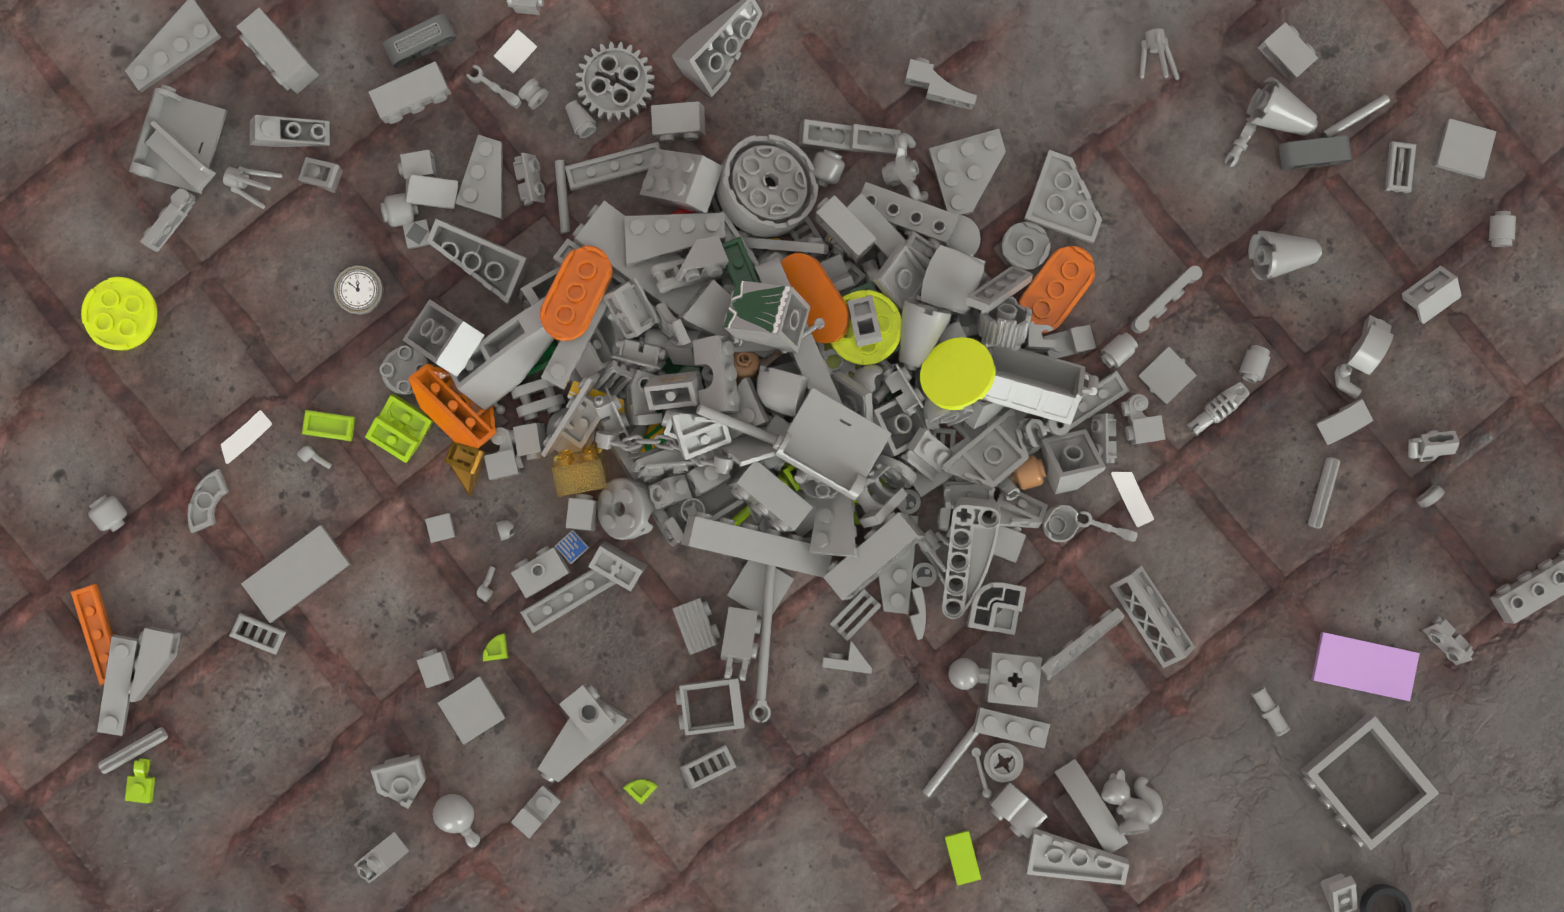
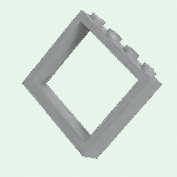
(1329, 800)

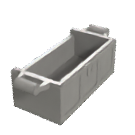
(1038, 384)

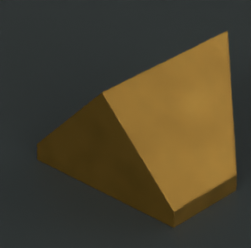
(466, 464)

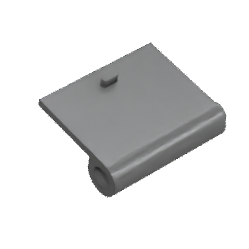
(190, 121)
(828, 448)

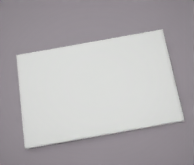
(515, 51)

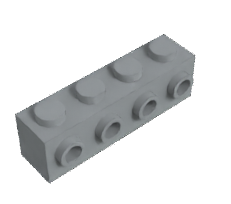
(912, 215)
(1531, 590)

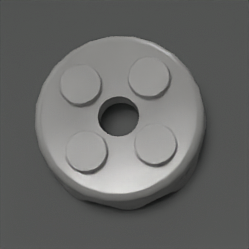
(637, 508)

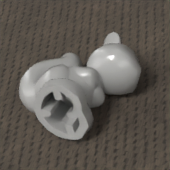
(1136, 812)

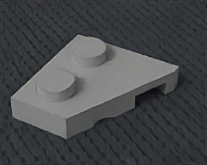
(1021, 511)

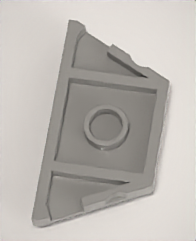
(991, 454)

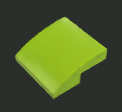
(399, 428)

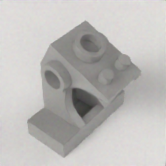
(636, 400)
(881, 501)

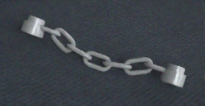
(606, 439)

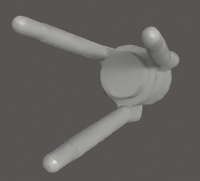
(1157, 43)
(239, 179)
(930, 545)

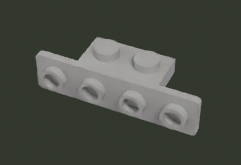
(579, 421)

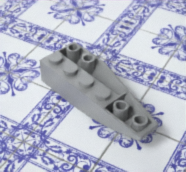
(504, 358)

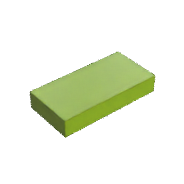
(328, 425)
(962, 857)

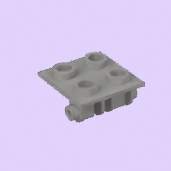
(653, 472)

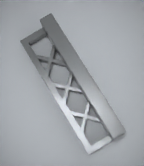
(1146, 595)

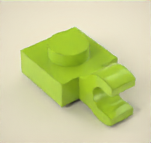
(140, 786)

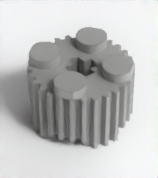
(1005, 325)

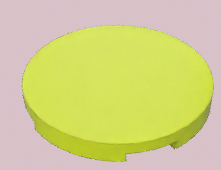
(119, 313)
(890, 327)
(957, 373)

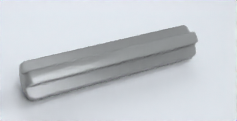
(1324, 492)
(133, 750)

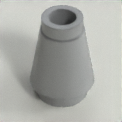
(580, 120)

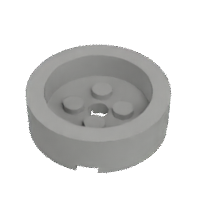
(761, 208)

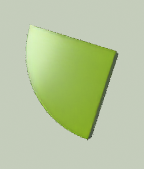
(496, 648)
(640, 789)

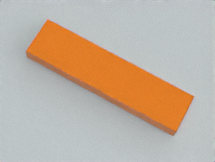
(94, 626)

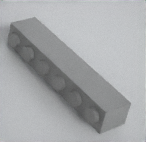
(753, 545)

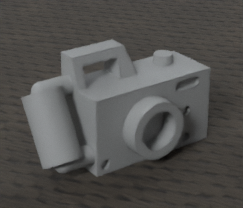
(1433, 445)

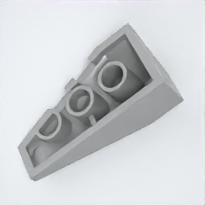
(714, 48)

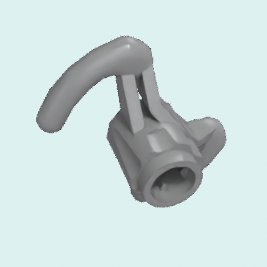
(904, 169)

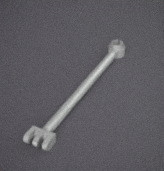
(760, 701)

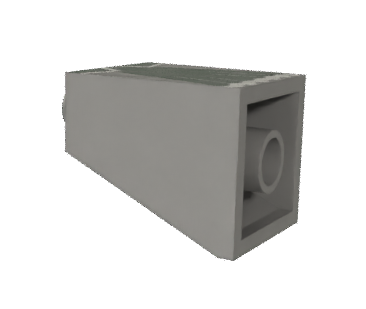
(767, 315)

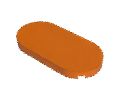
(1059, 286)
(818, 290)
(576, 293)

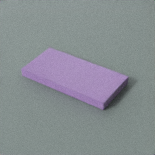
(1365, 666)

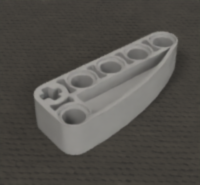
(976, 548)

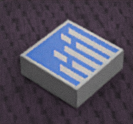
(572, 546)

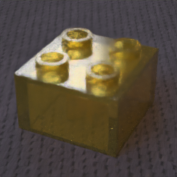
(580, 471)

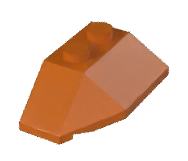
(450, 408)

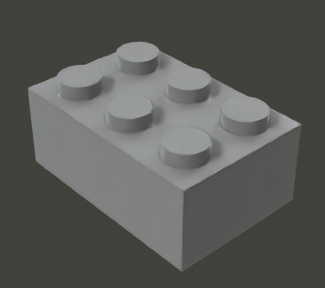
(276, 52)
(681, 180)
(443, 338)
(769, 497)

